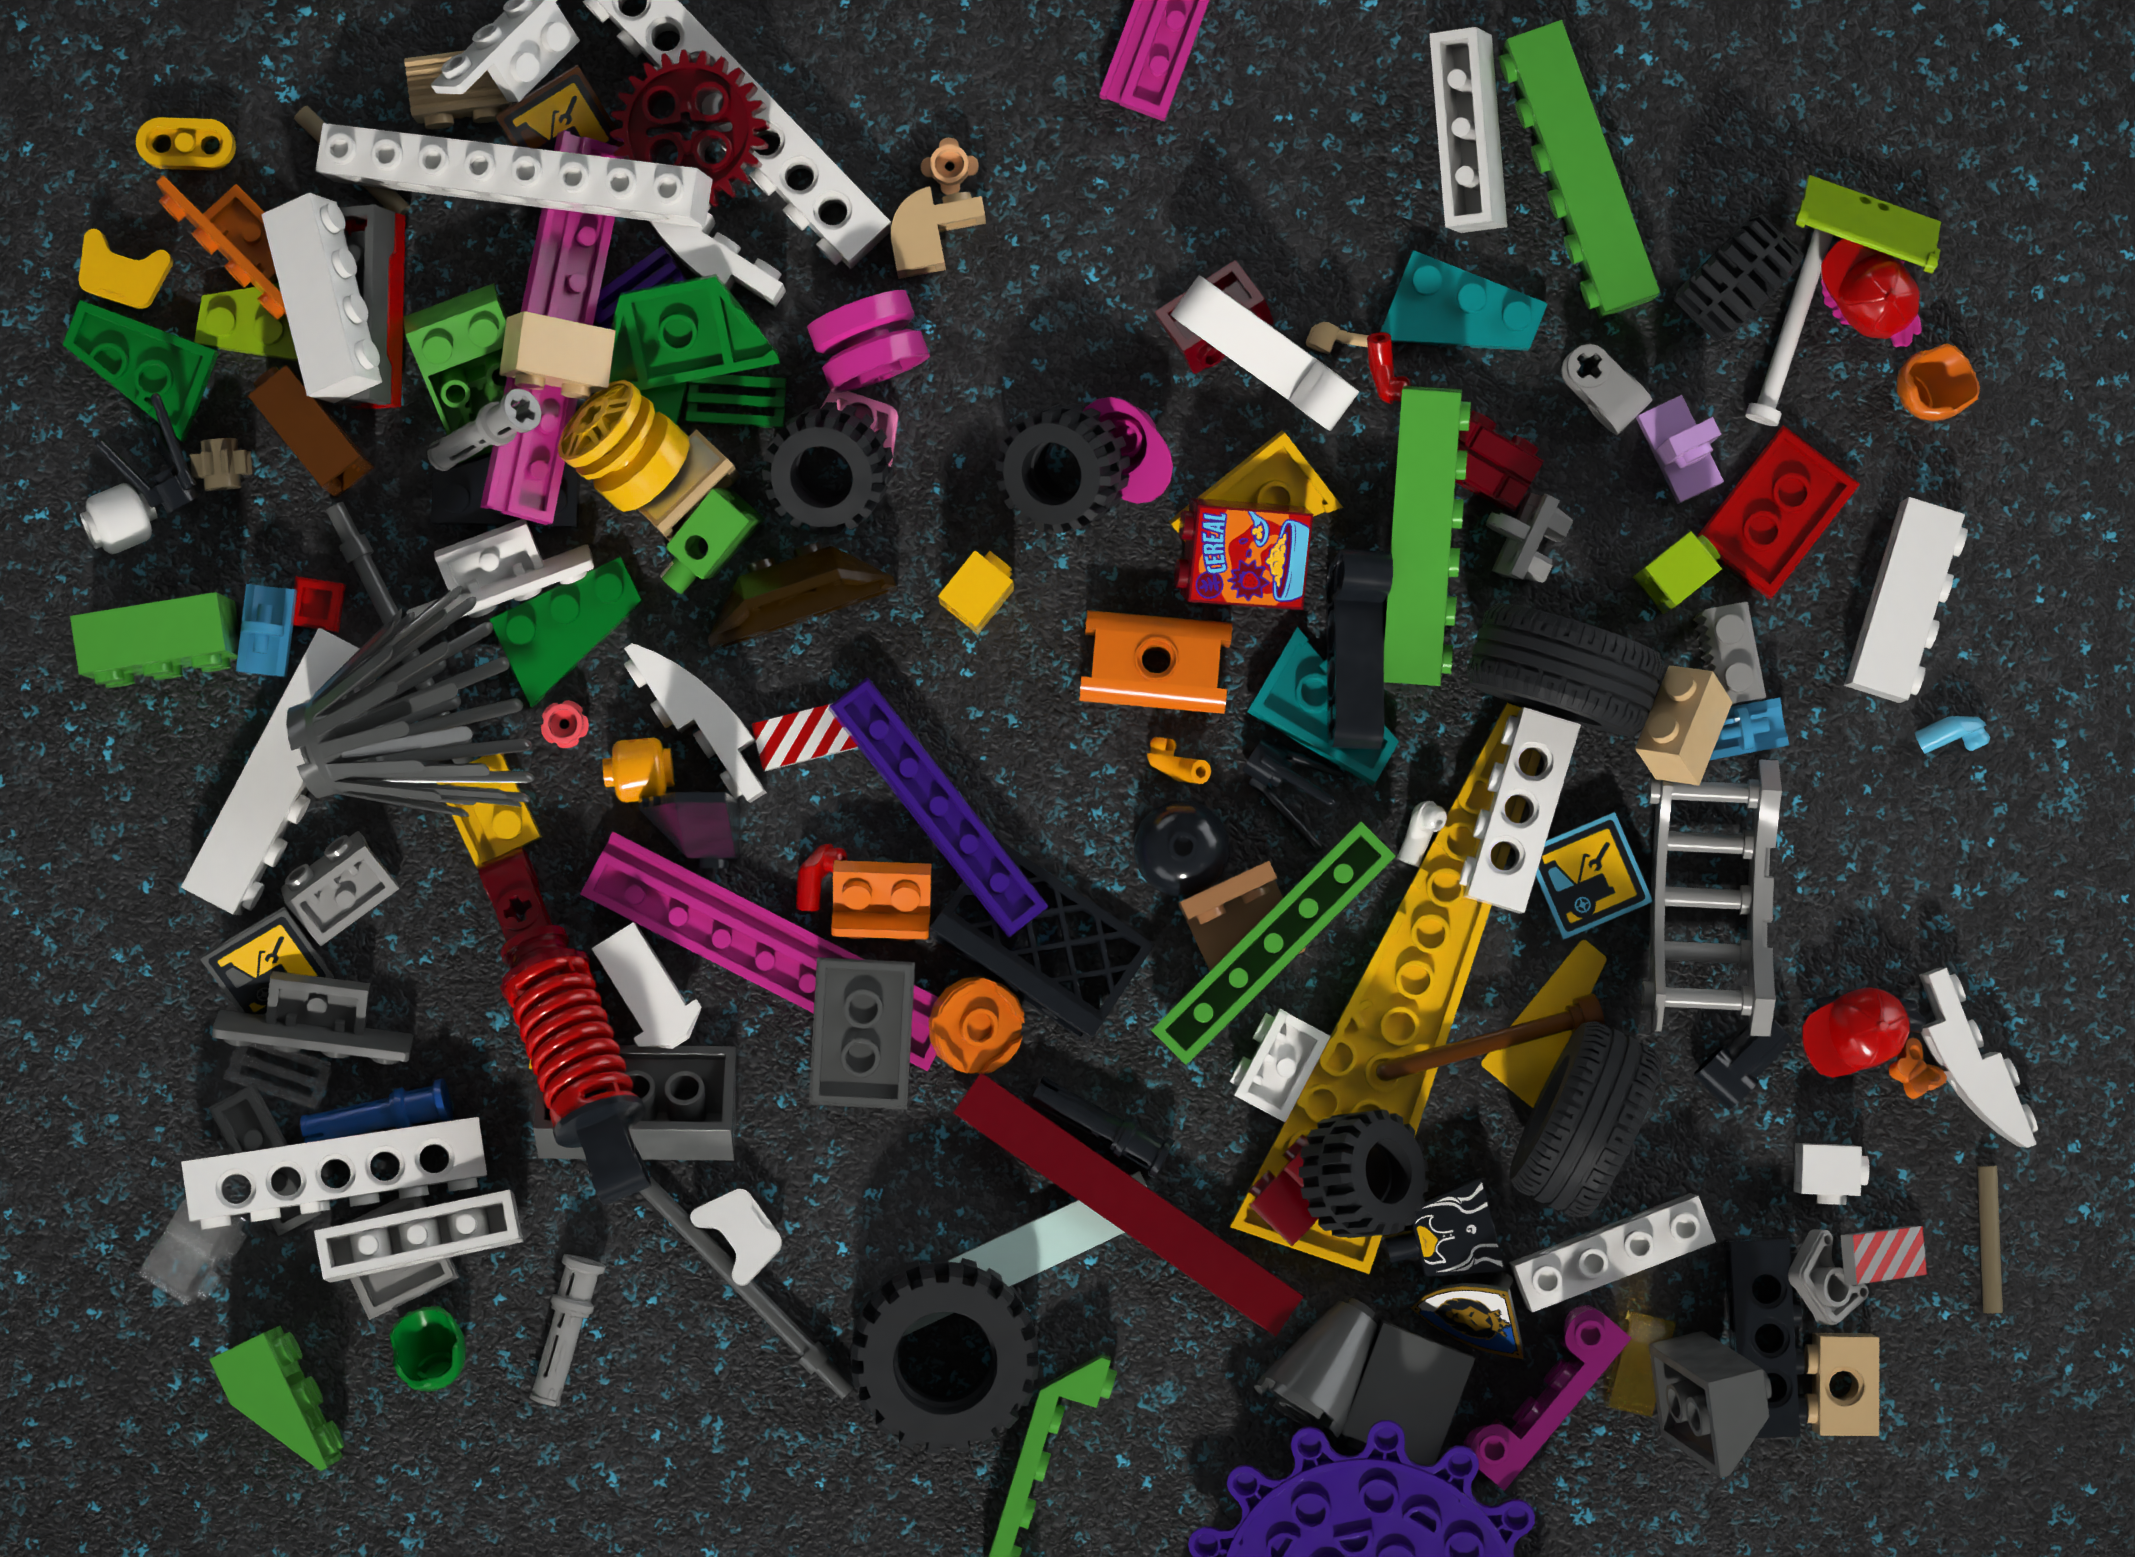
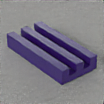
(632, 277)

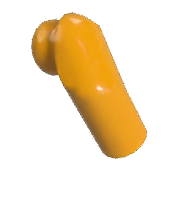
(1178, 768)

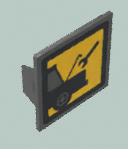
(247, 960)

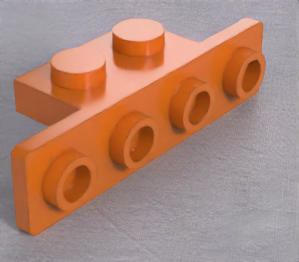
(238, 232)

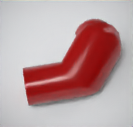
(1382, 368)
(813, 872)

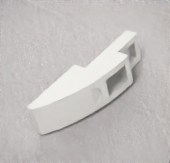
(720, 256)
(688, 701)
(1979, 1080)

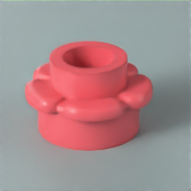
(551, 726)

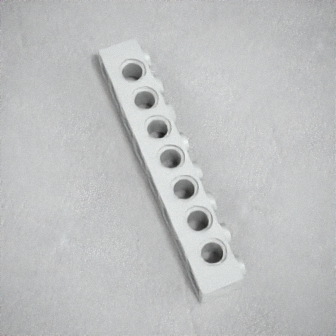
(514, 175)
(864, 221)

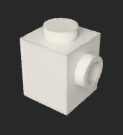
(1830, 1171)

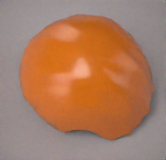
(1937, 383)

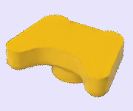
(119, 277)

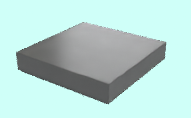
(394, 1287)

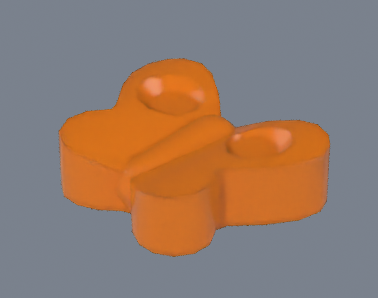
(1914, 1072)

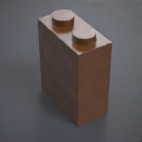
(310, 430)

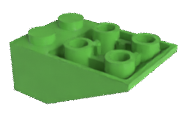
(461, 354)
(271, 1390)

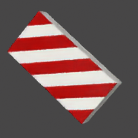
(800, 737)

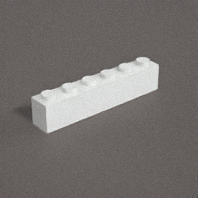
(265, 795)

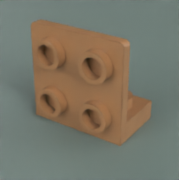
(1230, 911)

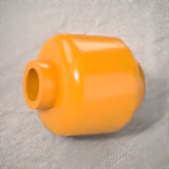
(639, 769)

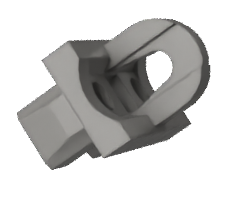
(1519, 553)

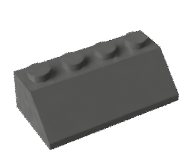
(686, 1102)

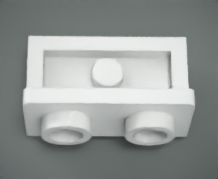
(1280, 1063)

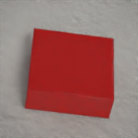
(318, 604)

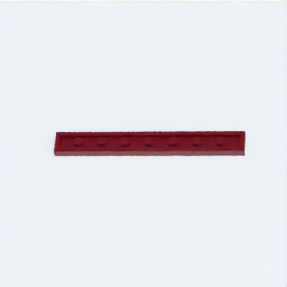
(1128, 1204)

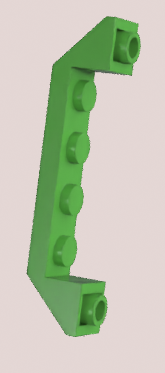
(1082, 1384)

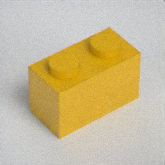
(978, 590)

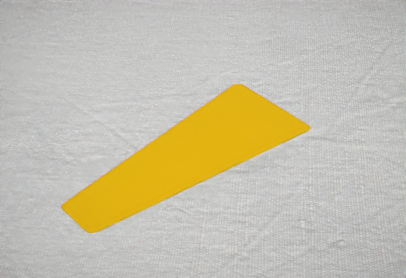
(1529, 1064)

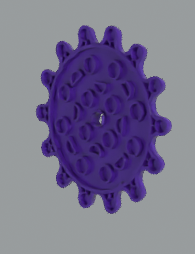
(1365, 1506)

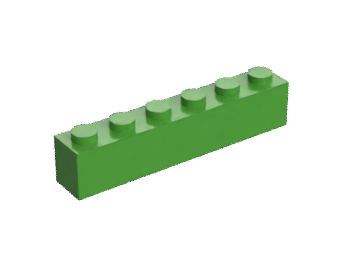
(1579, 170)
(1423, 534)
(1273, 943)

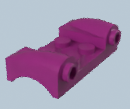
(1594, 1346)

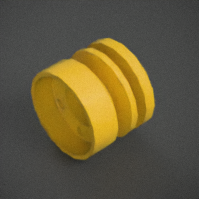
(623, 446)

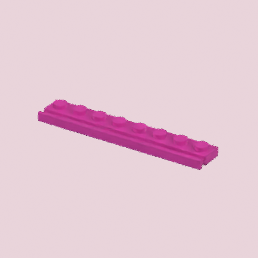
(1153, 54)
(564, 285)
(726, 929)

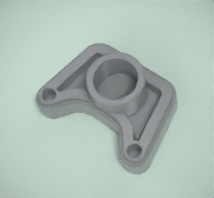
(1821, 1282)

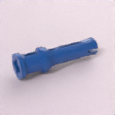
(398, 1110)

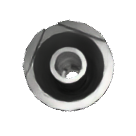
(1323, 1368)

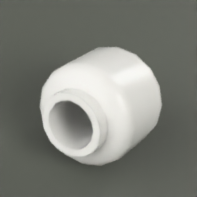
(118, 518)

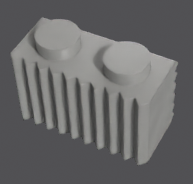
(1731, 651)

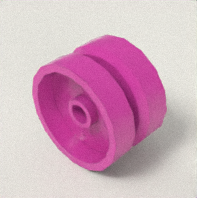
(868, 341)

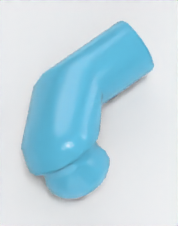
(1951, 729)

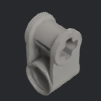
(1613, 393)

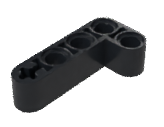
(1355, 647)

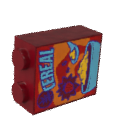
(1244, 553)

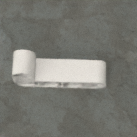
(1265, 352)

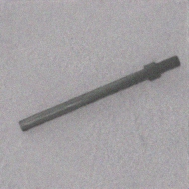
(357, 551)
(813, 1355)

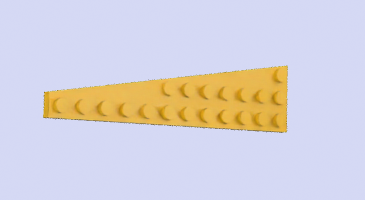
(1401, 999)

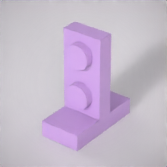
(1682, 448)

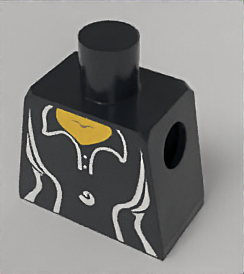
(1451, 1234)

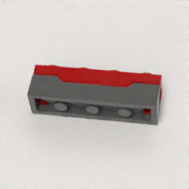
(378, 246)

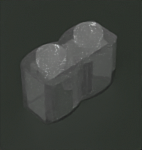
(187, 1256)

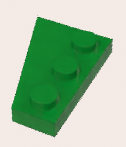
(143, 362)
(563, 625)

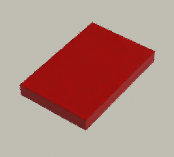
(1777, 511)

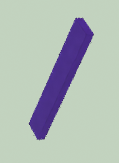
(938, 807)

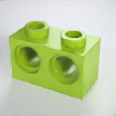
(1679, 571)

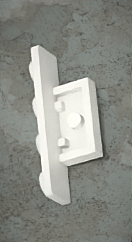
(513, 49)
(504, 567)

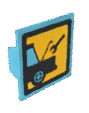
(1590, 876)

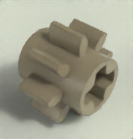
(221, 464)

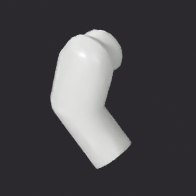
(1424, 821)

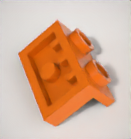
(881, 900)

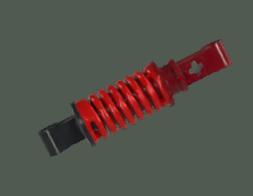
(565, 1031)

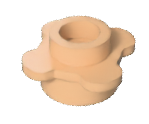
(949, 152)

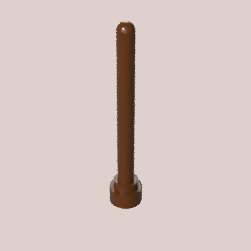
(1582, 1010)

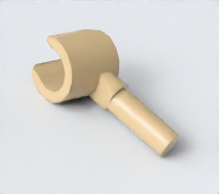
(1325, 334)

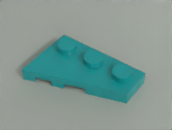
(1459, 308)
(1296, 705)

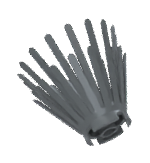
(381, 749)

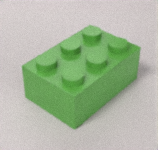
(156, 639)

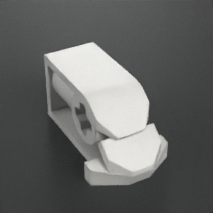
(647, 989)

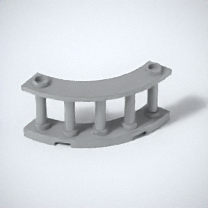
(1753, 900)

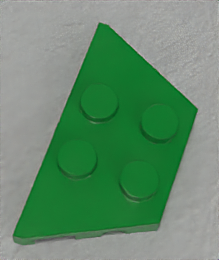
(684, 334)

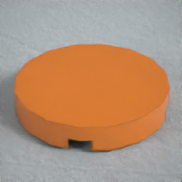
(976, 1025)

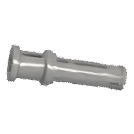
(494, 425)
(571, 1307)

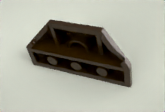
(795, 592)

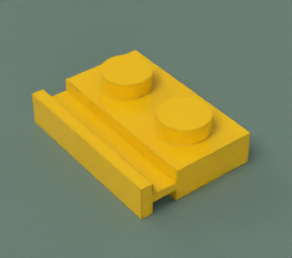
(494, 827)

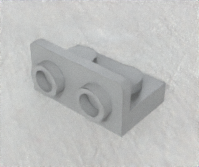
(337, 887)

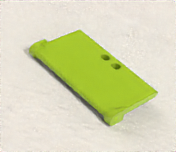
(1870, 222)

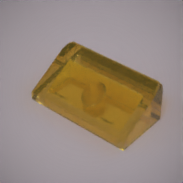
(1632, 1377)

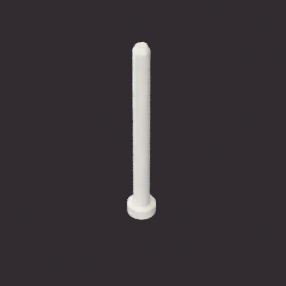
(1765, 409)

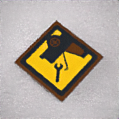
(557, 106)

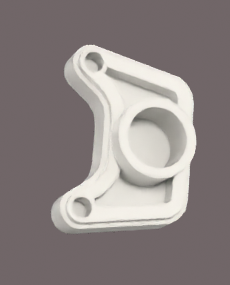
(744, 1228)

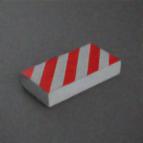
(1883, 1255)

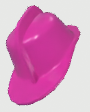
(1148, 453)

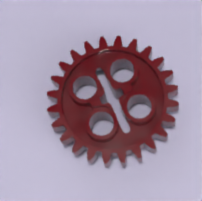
(689, 86)

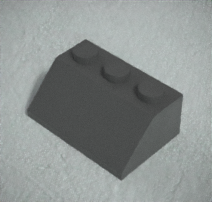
(1708, 1399)

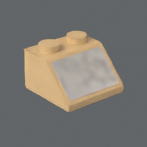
(699, 474)

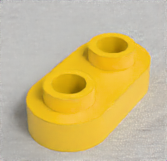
(187, 143)

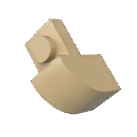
(918, 225)

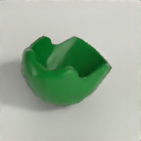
(428, 1348)

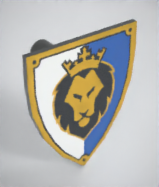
(1475, 1315)

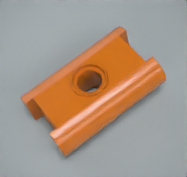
(1187, 643)

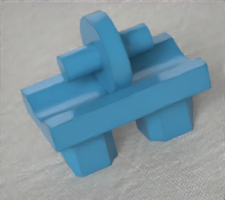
(266, 630)
(1752, 729)

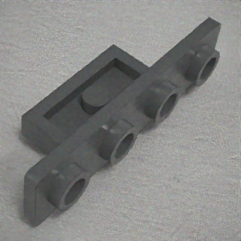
(315, 1016)

